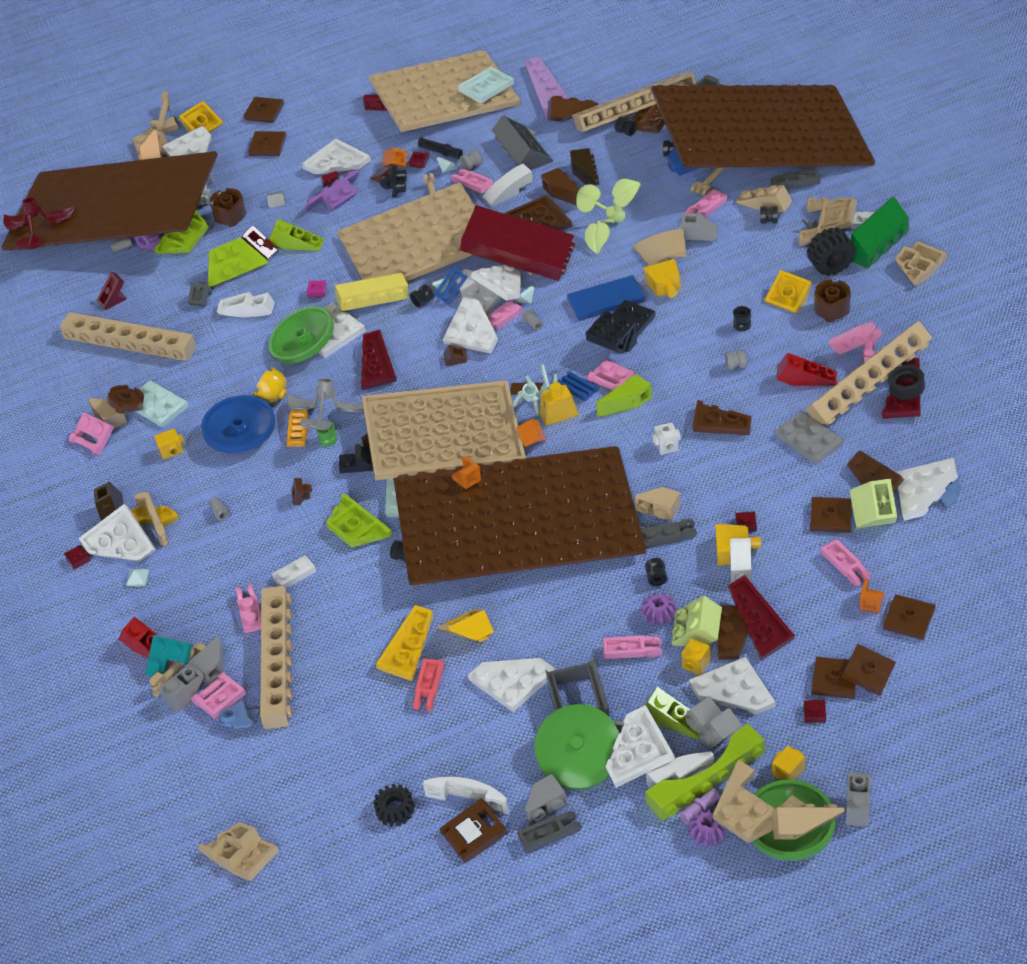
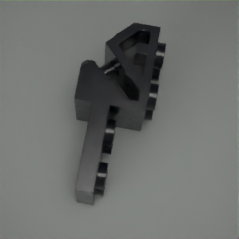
(621, 328)

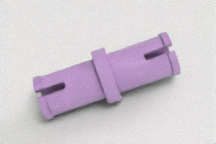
(702, 803)

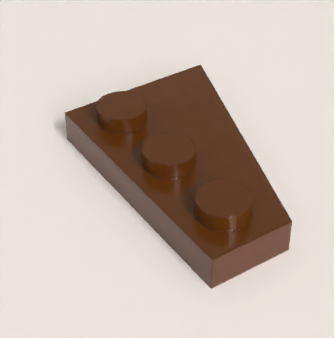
(869, 469)
(731, 634)

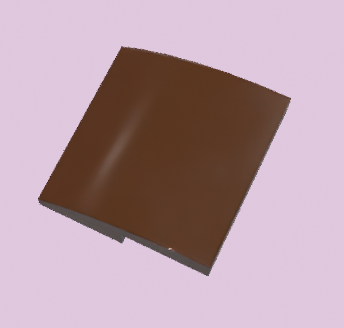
(649, 119)

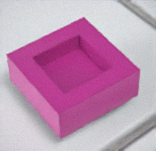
(316, 288)

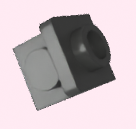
(199, 294)

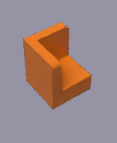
(394, 157)
(531, 432)
(468, 474)
(870, 599)

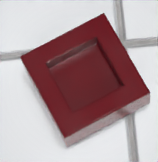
(418, 159)
(328, 179)
(747, 519)
(77, 557)
(814, 711)

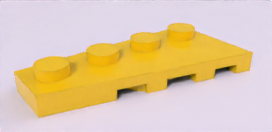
(406, 647)

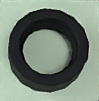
(906, 372)

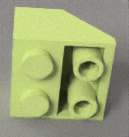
(873, 504)
(697, 621)

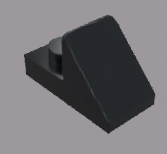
(357, 462)

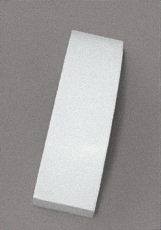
(442, 786)

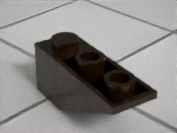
(583, 167)
(107, 499)

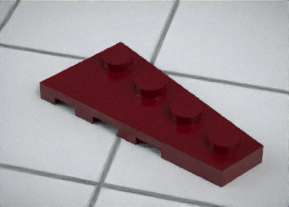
(376, 363)
(903, 408)
(761, 621)

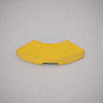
(164, 513)

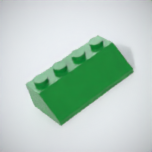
(879, 233)

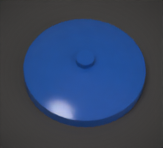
(238, 424)

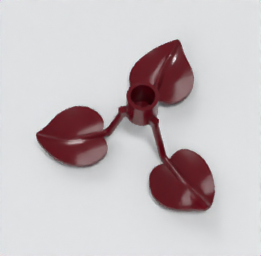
(31, 210)

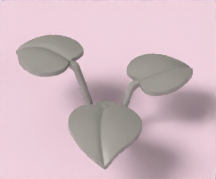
(324, 391)

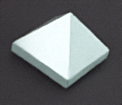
(446, 165)
(434, 286)
(526, 296)
(137, 577)

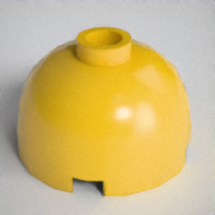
(272, 386)

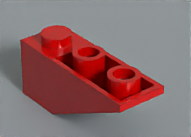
(803, 372)
(138, 637)

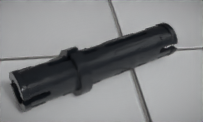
(445, 149)

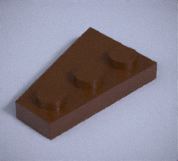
(714, 420)

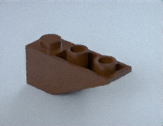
(563, 109)
(559, 186)

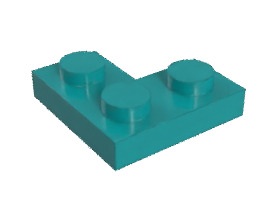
(164, 650)

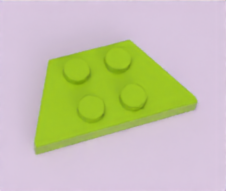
(183, 241)
(231, 261)
(355, 524)

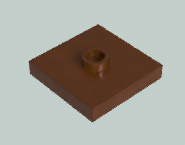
(264, 109)
(267, 143)
(830, 514)
(909, 617)
(868, 669)
(828, 679)

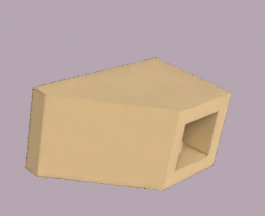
(659, 503)

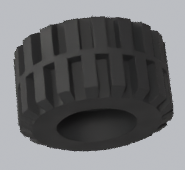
(831, 251)

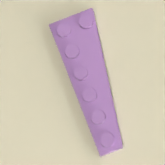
(543, 82)

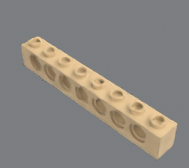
(626, 104)
(915, 334)
(128, 336)
(275, 657)

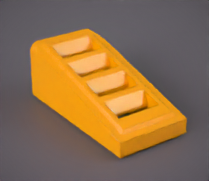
(294, 426)

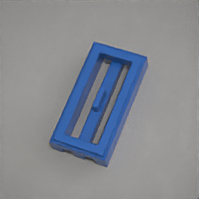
(459, 274)
(579, 384)

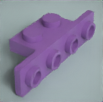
(337, 194)

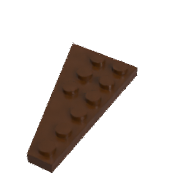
(543, 212)

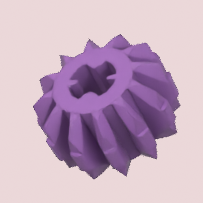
(148, 242)
(658, 608)
(706, 829)

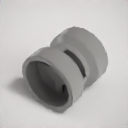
(470, 160)
(733, 360)

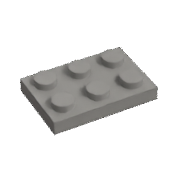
(809, 437)

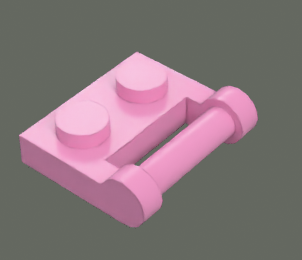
(609, 371)
(95, 428)
(221, 698)

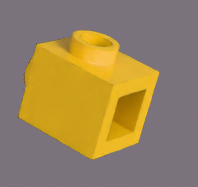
(169, 443)
(695, 657)
(788, 764)

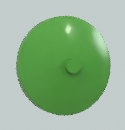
(301, 335)
(576, 746)
(810, 843)

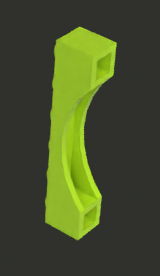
(672, 795)

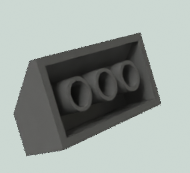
(520, 143)

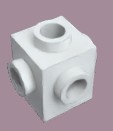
(666, 438)

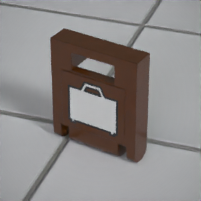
(469, 833)

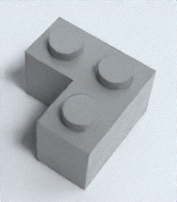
(711, 723)

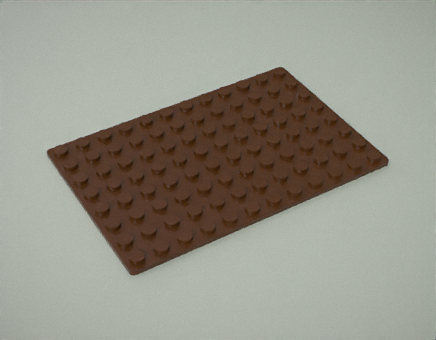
(761, 126)
(117, 199)
(518, 516)

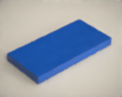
(605, 297)

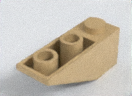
(766, 197)
(797, 821)

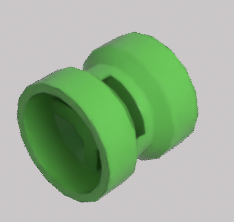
(327, 437)

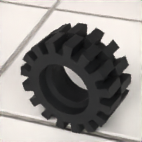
(394, 815)

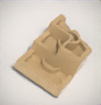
(662, 247)
(920, 261)
(240, 851)

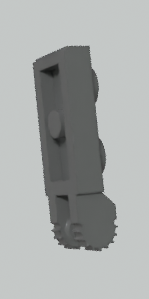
(797, 179)
(668, 533)
(548, 831)

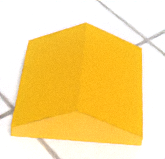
(200, 116)
(788, 292)

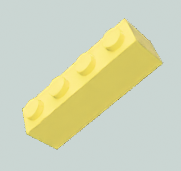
(371, 291)

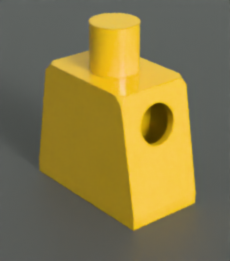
(663, 278)
(556, 404)
(724, 534)

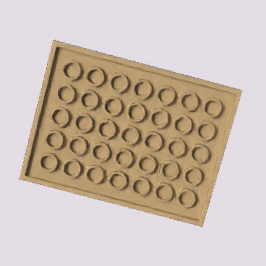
(430, 93)
(411, 236)
(439, 427)

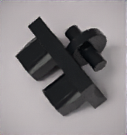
(396, 181)

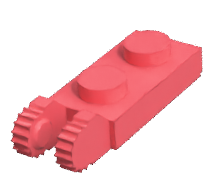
(428, 683)

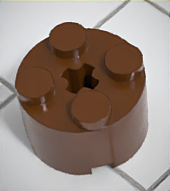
(228, 207)
(832, 300)

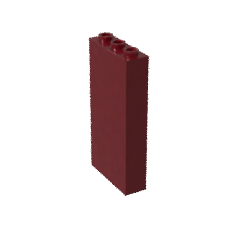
(517, 243)

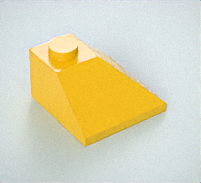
(470, 625)

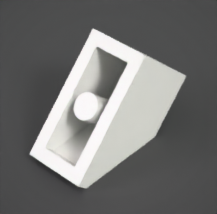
(740, 558)

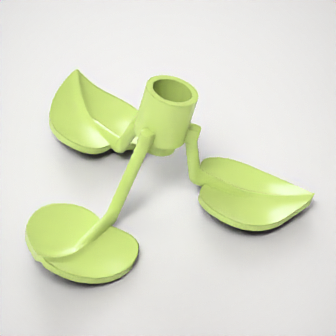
(587, 196)

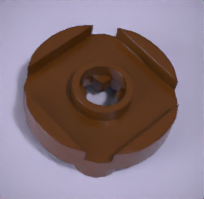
(125, 399)

